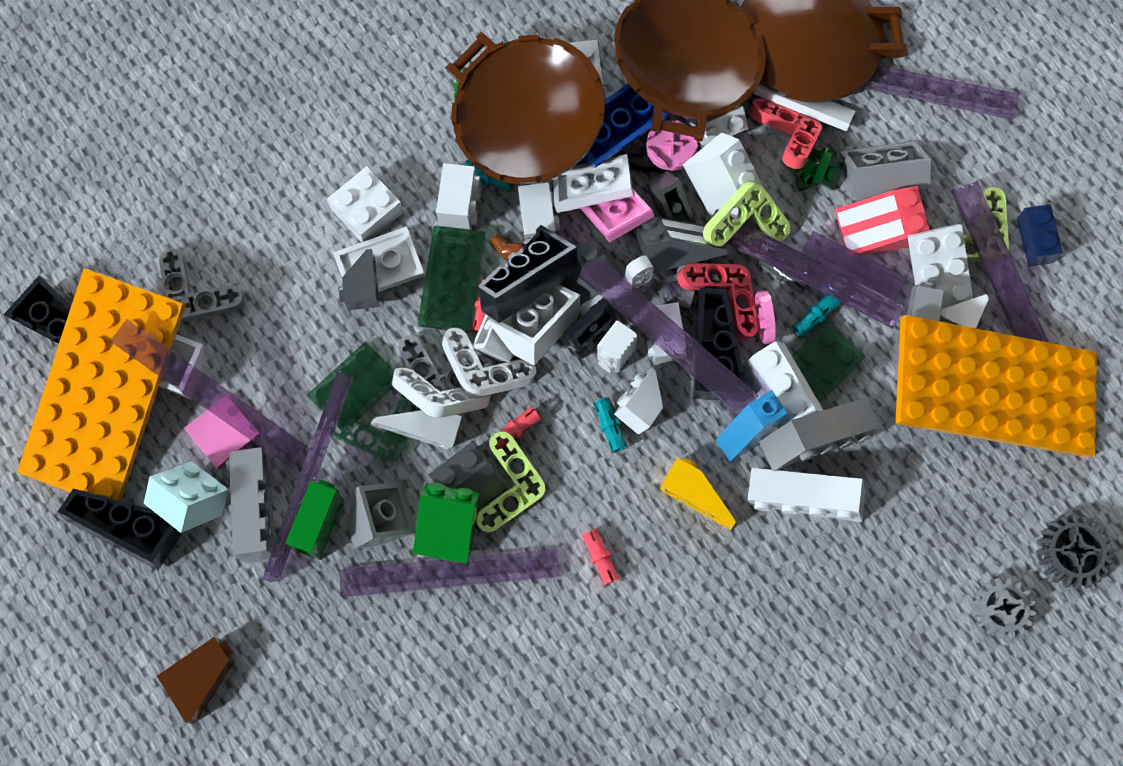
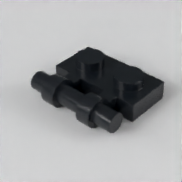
(591, 328)

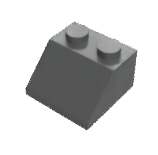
(586, 254)
(469, 471)

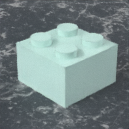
(185, 496)

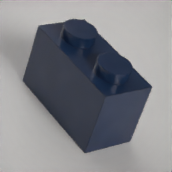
(1039, 235)

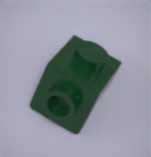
(829, 168)
(805, 175)

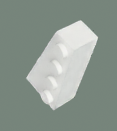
(807, 494)

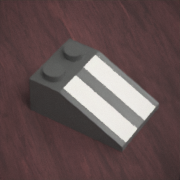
(674, 243)

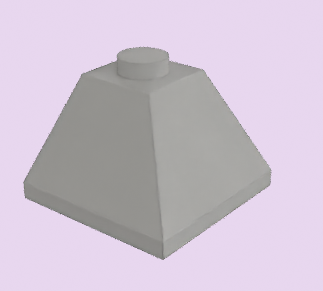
(378, 515)

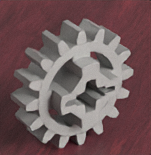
(1002, 597)

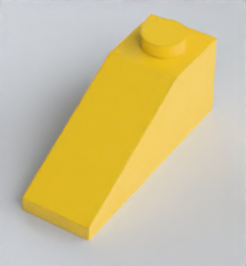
(694, 490)

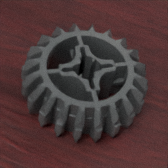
(1075, 529)

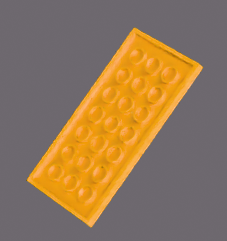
(996, 387)
(96, 392)

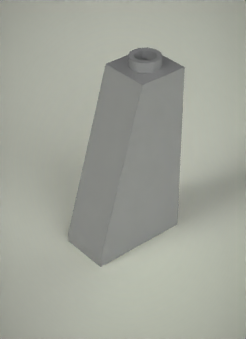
(924, 303)

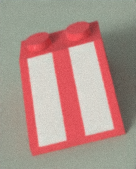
(882, 221)

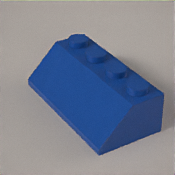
(624, 121)

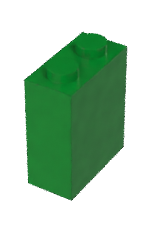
(315, 519)
(446, 522)

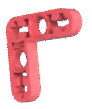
(797, 124)
(734, 288)

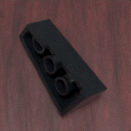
(528, 274)
(42, 308)
(716, 335)
(122, 525)

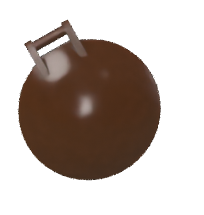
(823, 45)
(689, 58)
(526, 107)

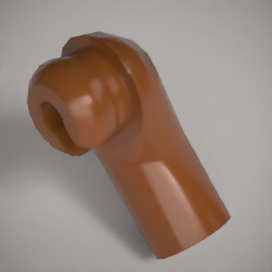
(503, 247)

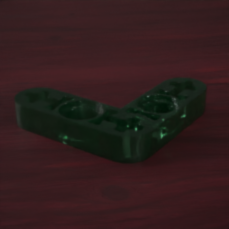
(397, 439)

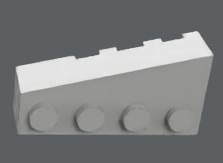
(820, 433)
(250, 505)

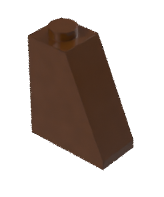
(197, 677)

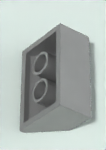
(886, 168)

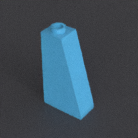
(751, 426)

